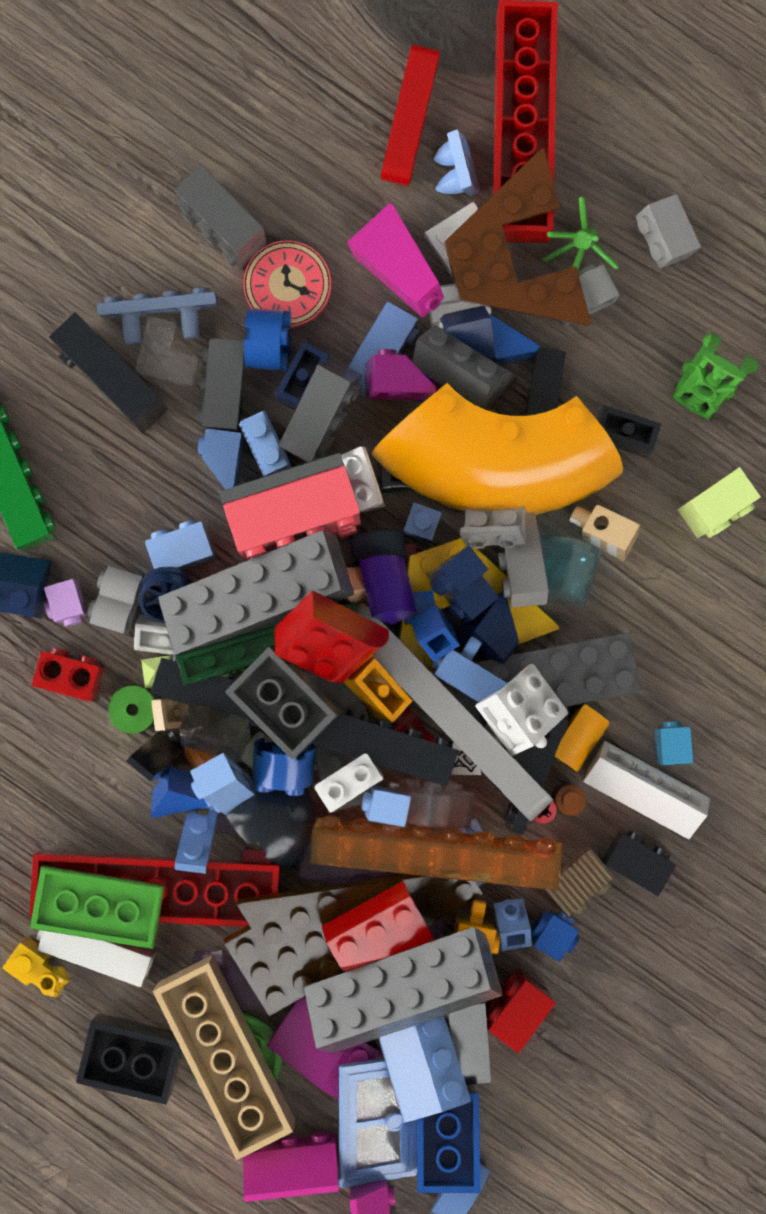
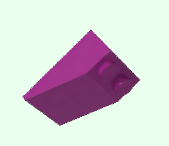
(296, 1046)

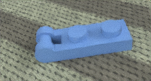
(196, 840)

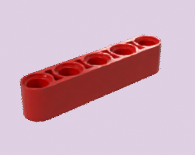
(410, 115)

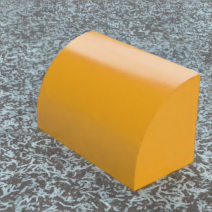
(581, 737)

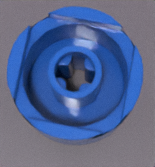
(267, 339)
(277, 771)

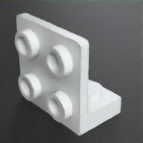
(522, 710)

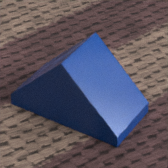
(510, 344)
(174, 794)

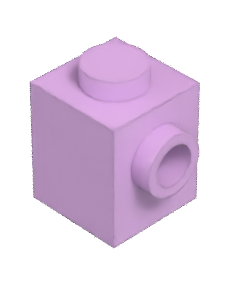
(65, 602)

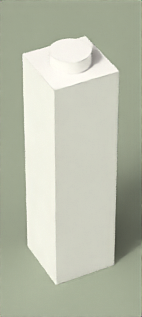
(109, 958)

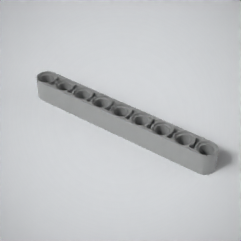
(460, 725)

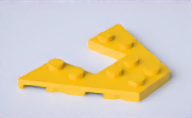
(528, 620)

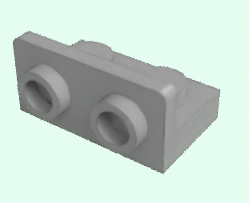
(494, 528)

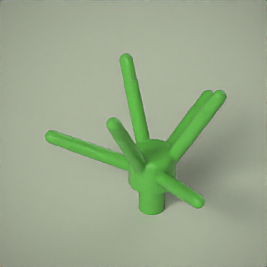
(582, 240)

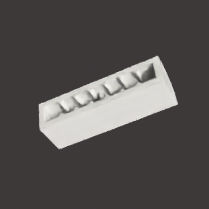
(647, 790)

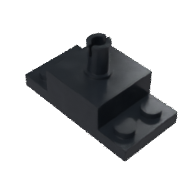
(537, 764)

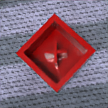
(519, 1011)

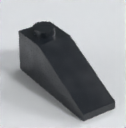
(157, 754)

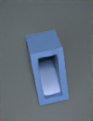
(222, 455)

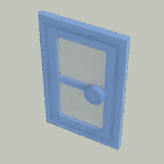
(372, 1133)

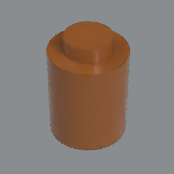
(569, 799)

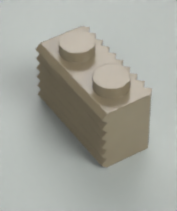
(580, 881)

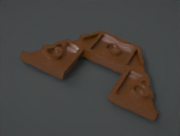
(483, 259)

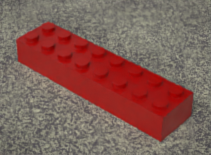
(524, 100)
(187, 895)

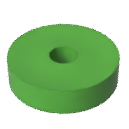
(119, 711)

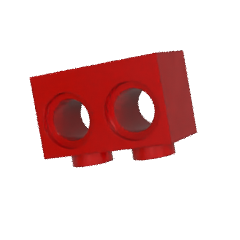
(67, 681)

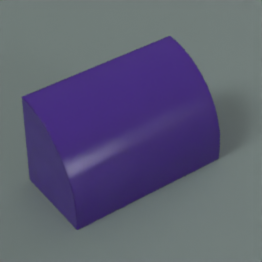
(388, 588)

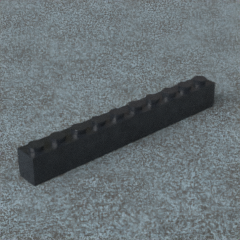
(346, 734)

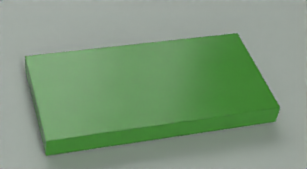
(97, 907)

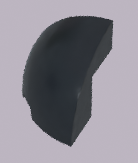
(277, 824)

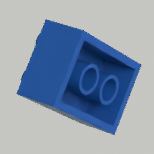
(450, 1150)

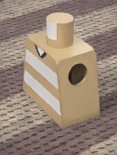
(615, 539)

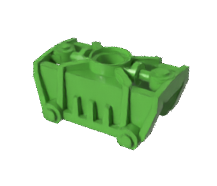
(696, 375)

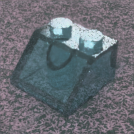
(569, 568)

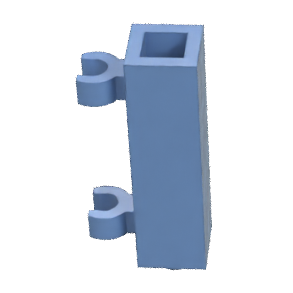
(466, 676)

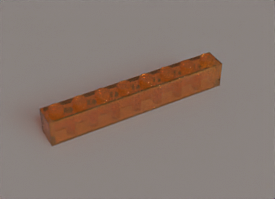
(437, 852)

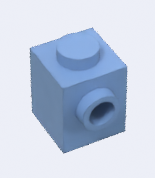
(512, 924)

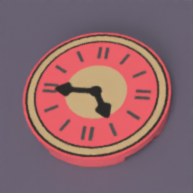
(288, 279)

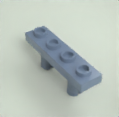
(143, 304)

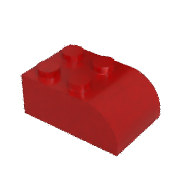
(328, 638)

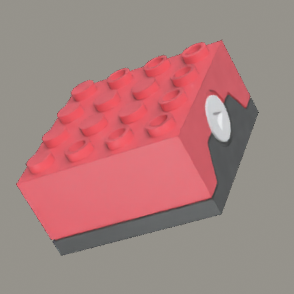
(291, 507)

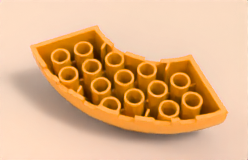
(498, 460)

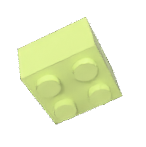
(724, 500)

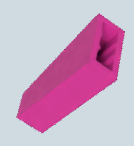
(395, 259)

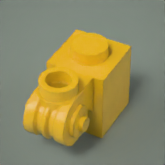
(32, 966)

